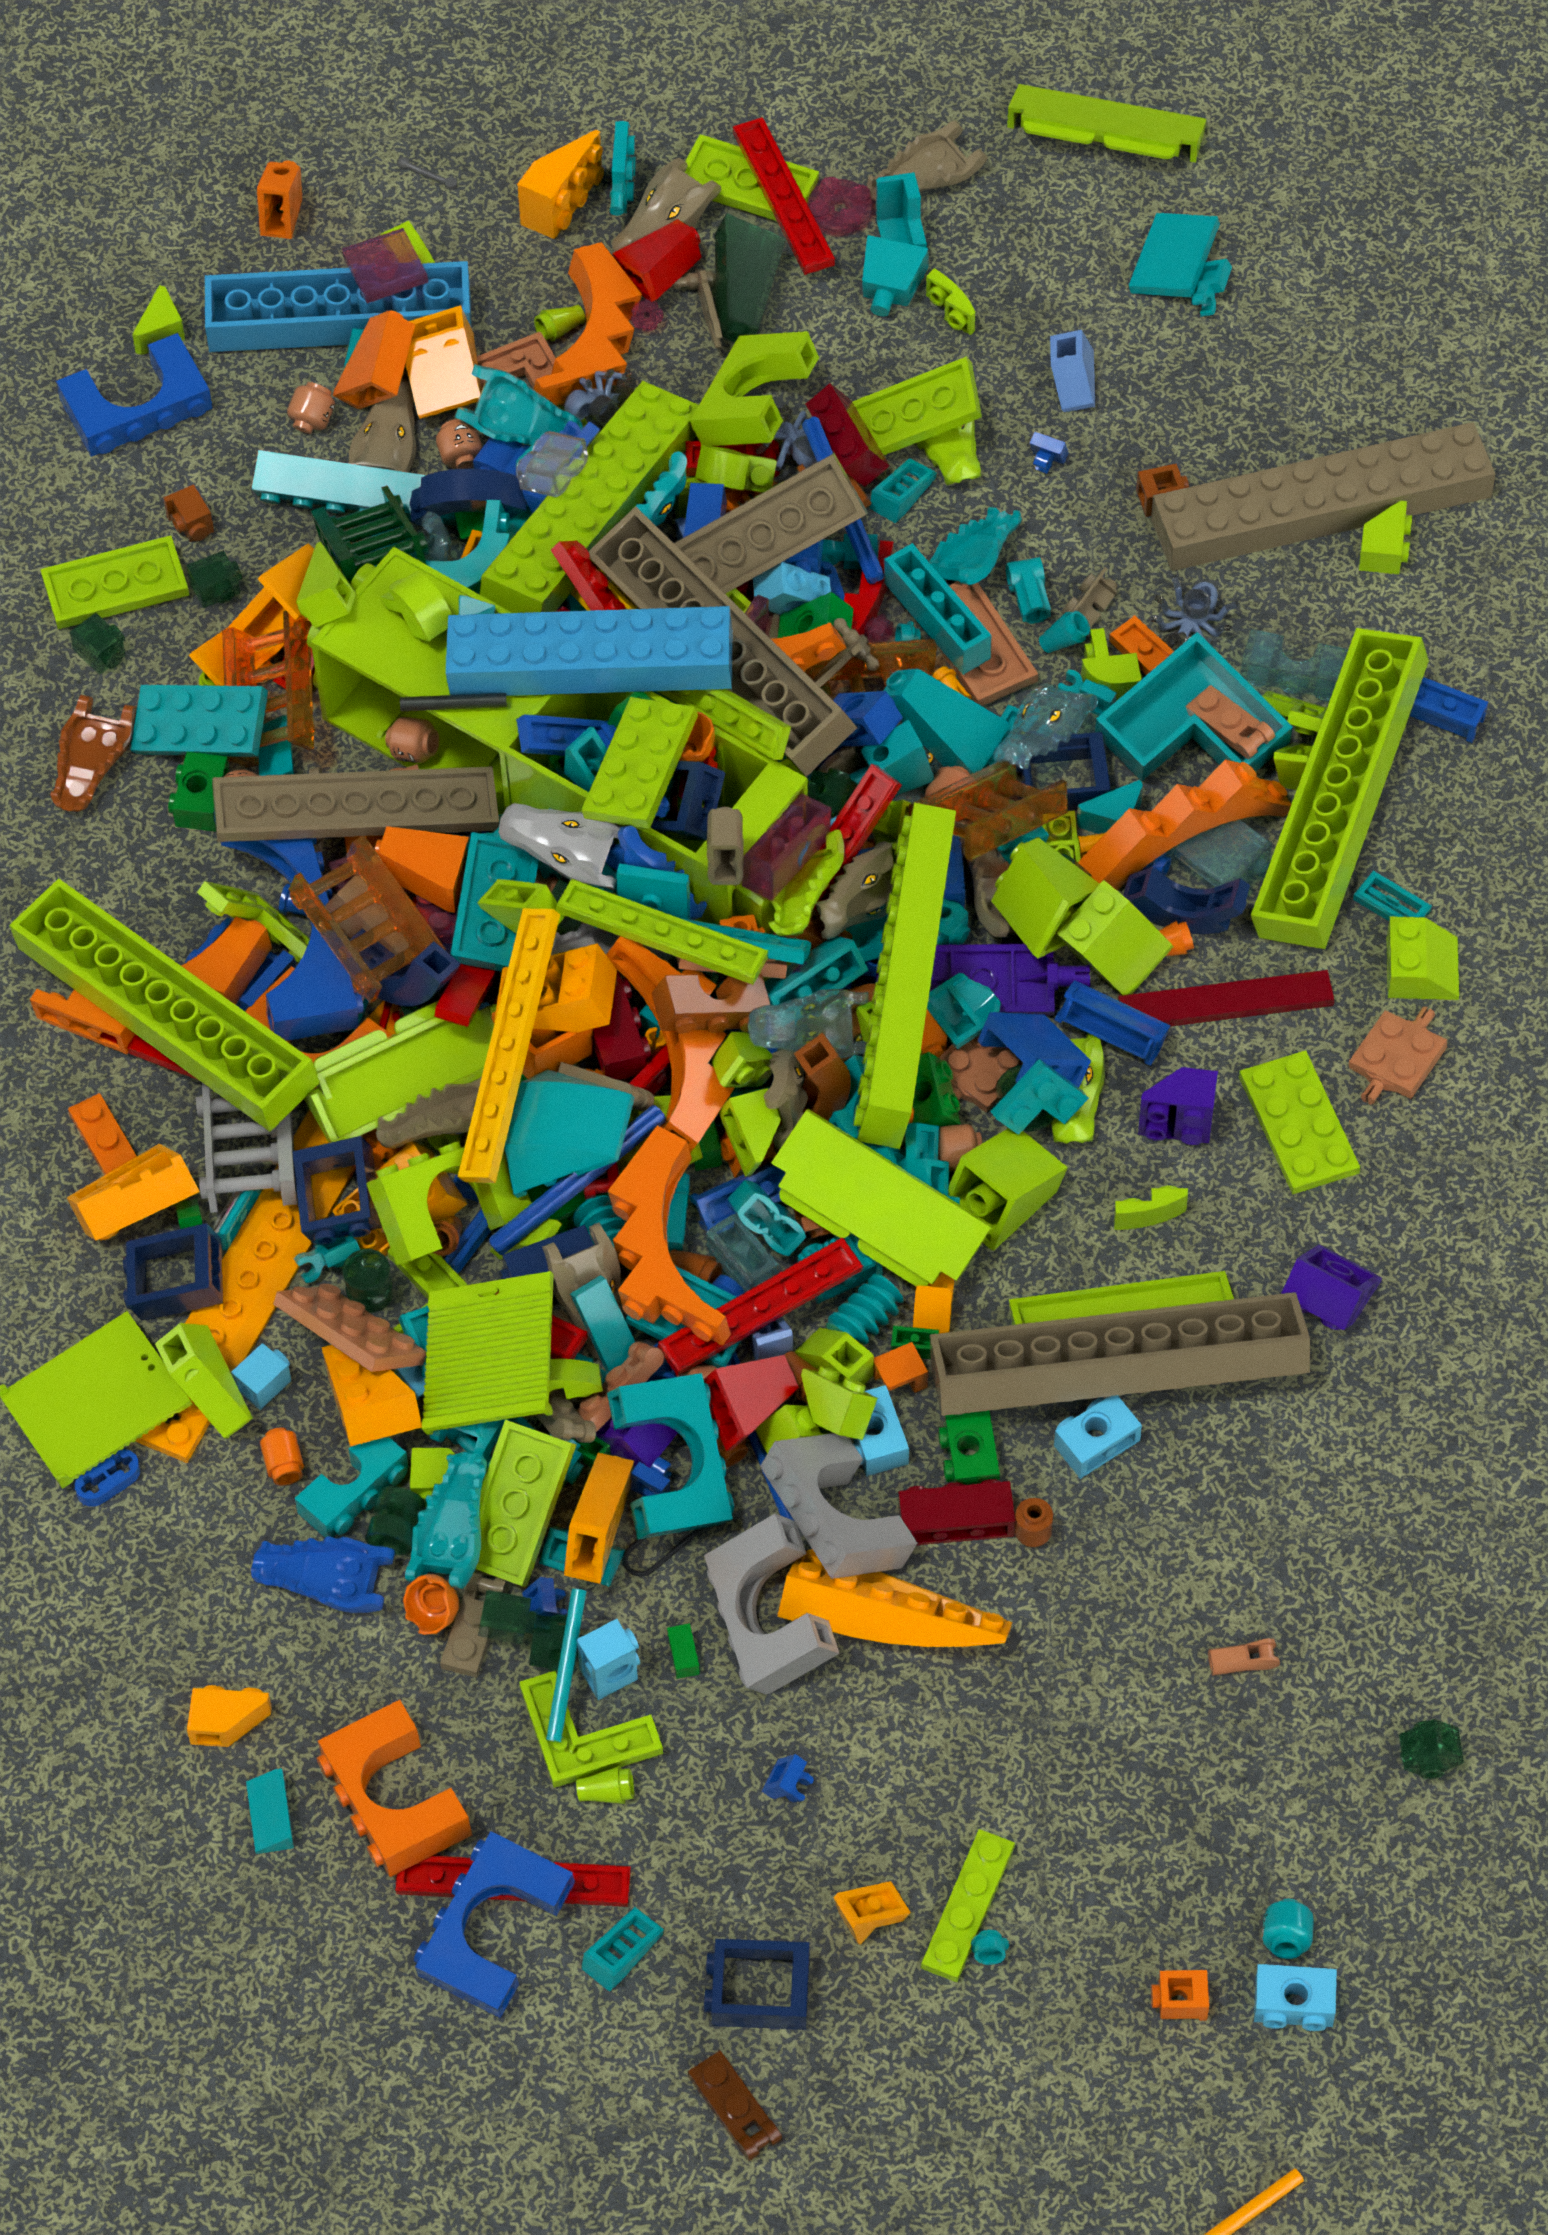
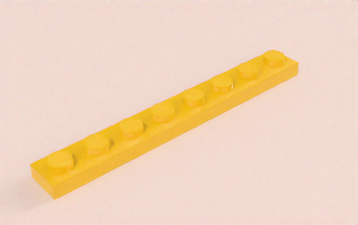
(508, 1046)

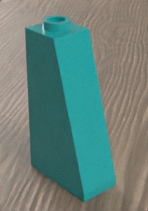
(946, 721)

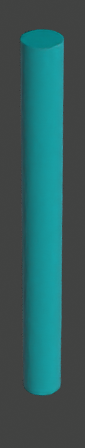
(566, 1665)

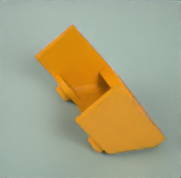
(262, 614)

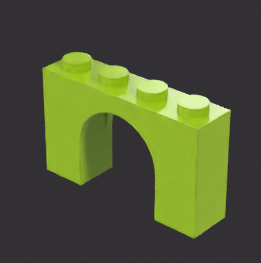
(730, 418)
(403, 1206)

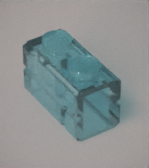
(740, 1253)

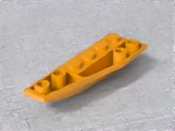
(886, 1609)

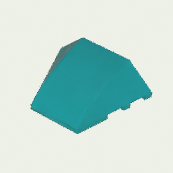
(563, 1129)

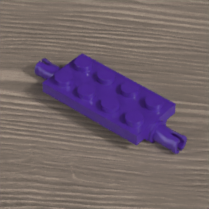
(1010, 971)

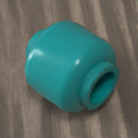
(1288, 1928)

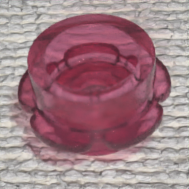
(640, 321)
(878, 629)

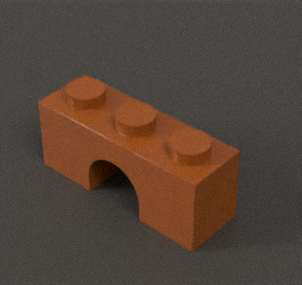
(686, 1007)

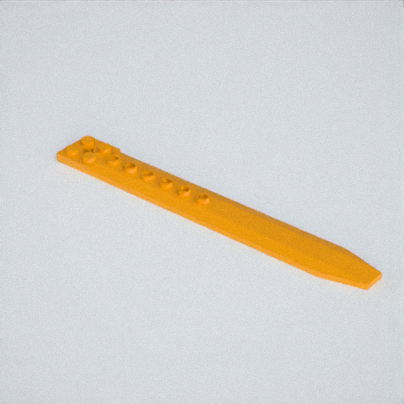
(253, 1272)

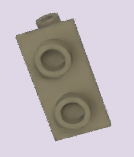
(1095, 592)

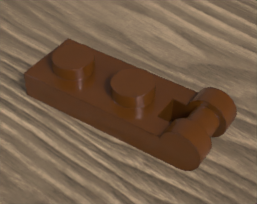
(733, 2104)

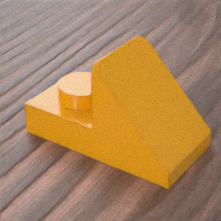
(934, 1304)
(870, 1908)

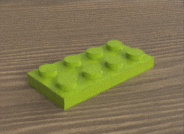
(727, 166)
(921, 406)
(114, 582)
(639, 762)
(1299, 1122)
(520, 1500)

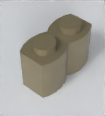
(725, 846)

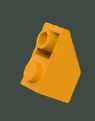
(224, 1715)

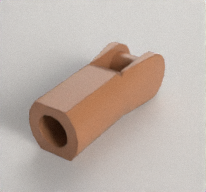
(1237, 1658)

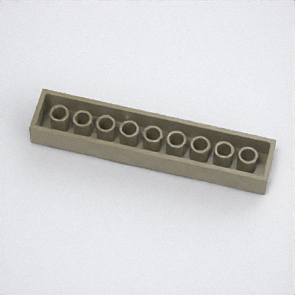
(1321, 496)
(659, 575)
(1119, 1353)

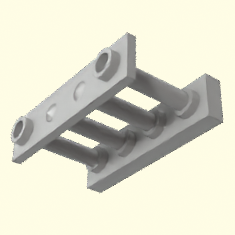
(278, 1153)

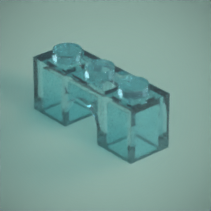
(1267, 665)

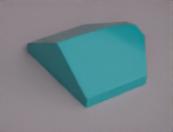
(962, 1008)

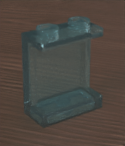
(1225, 853)

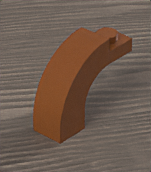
(826, 1077)

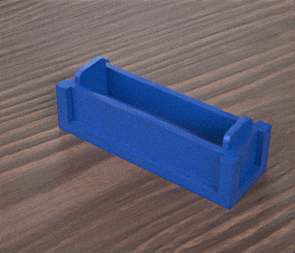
(1449, 709)
(1113, 1021)
(714, 1203)

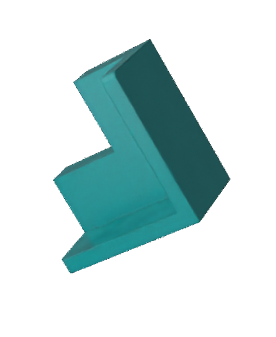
(899, 209)

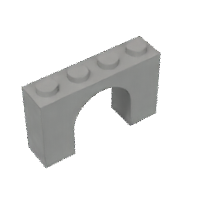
(841, 1542)
(738, 1574)

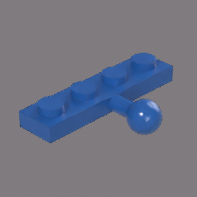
(551, 734)

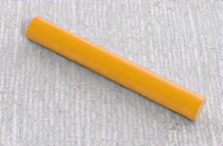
(1258, 2204)

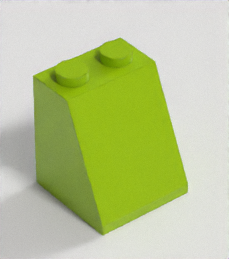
(1040, 894)
(1114, 939)
(1006, 1182)

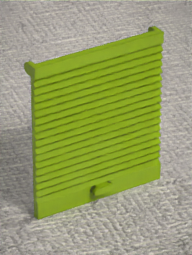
(488, 1352)
(94, 1399)

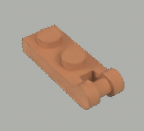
(1230, 722)
(636, 1369)

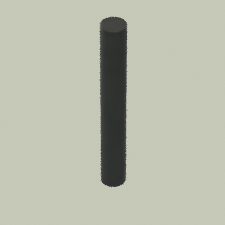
(453, 702)

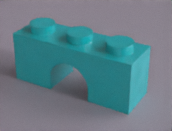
(333, 1507)

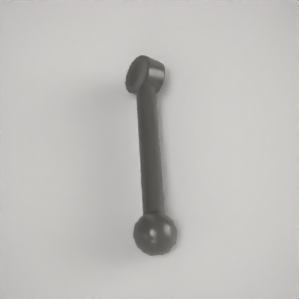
(450, 182)

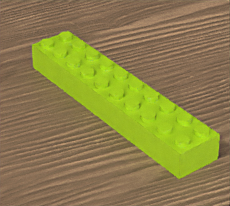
(618, 473)
(1340, 788)
(904, 976)
(165, 1004)

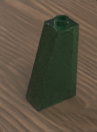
(744, 274)

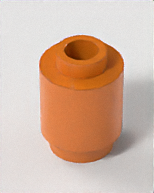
(282, 1456)

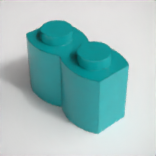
(766, 1217)

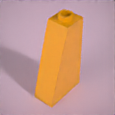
(597, 1517)

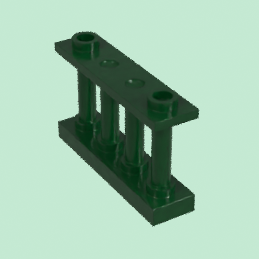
(346, 555)

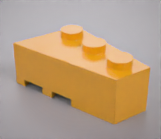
(132, 1192)
(368, 1401)

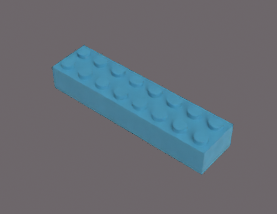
(316, 306)
(590, 651)

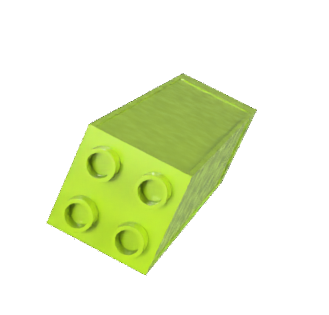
(374, 660)

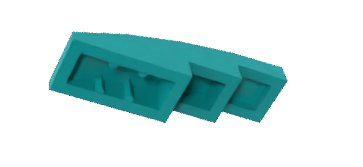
(923, 1157)

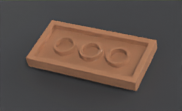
(1008, 667)
(350, 1327)

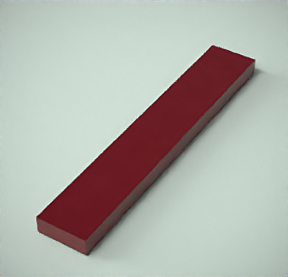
(1235, 998)

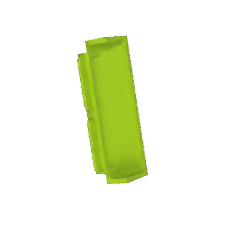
(1105, 121)
(384, 1073)
(865, 1194)
(1122, 1298)

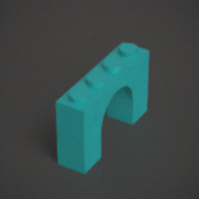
(683, 1406)

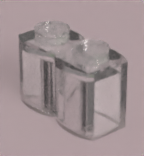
(552, 463)

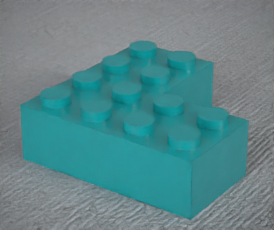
(1154, 723)

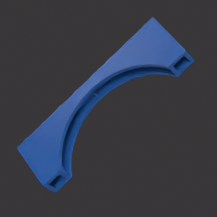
(319, 990)

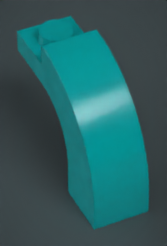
(493, 540)

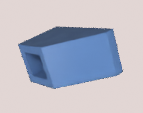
(1073, 370)

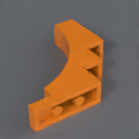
(608, 304)
(224, 966)

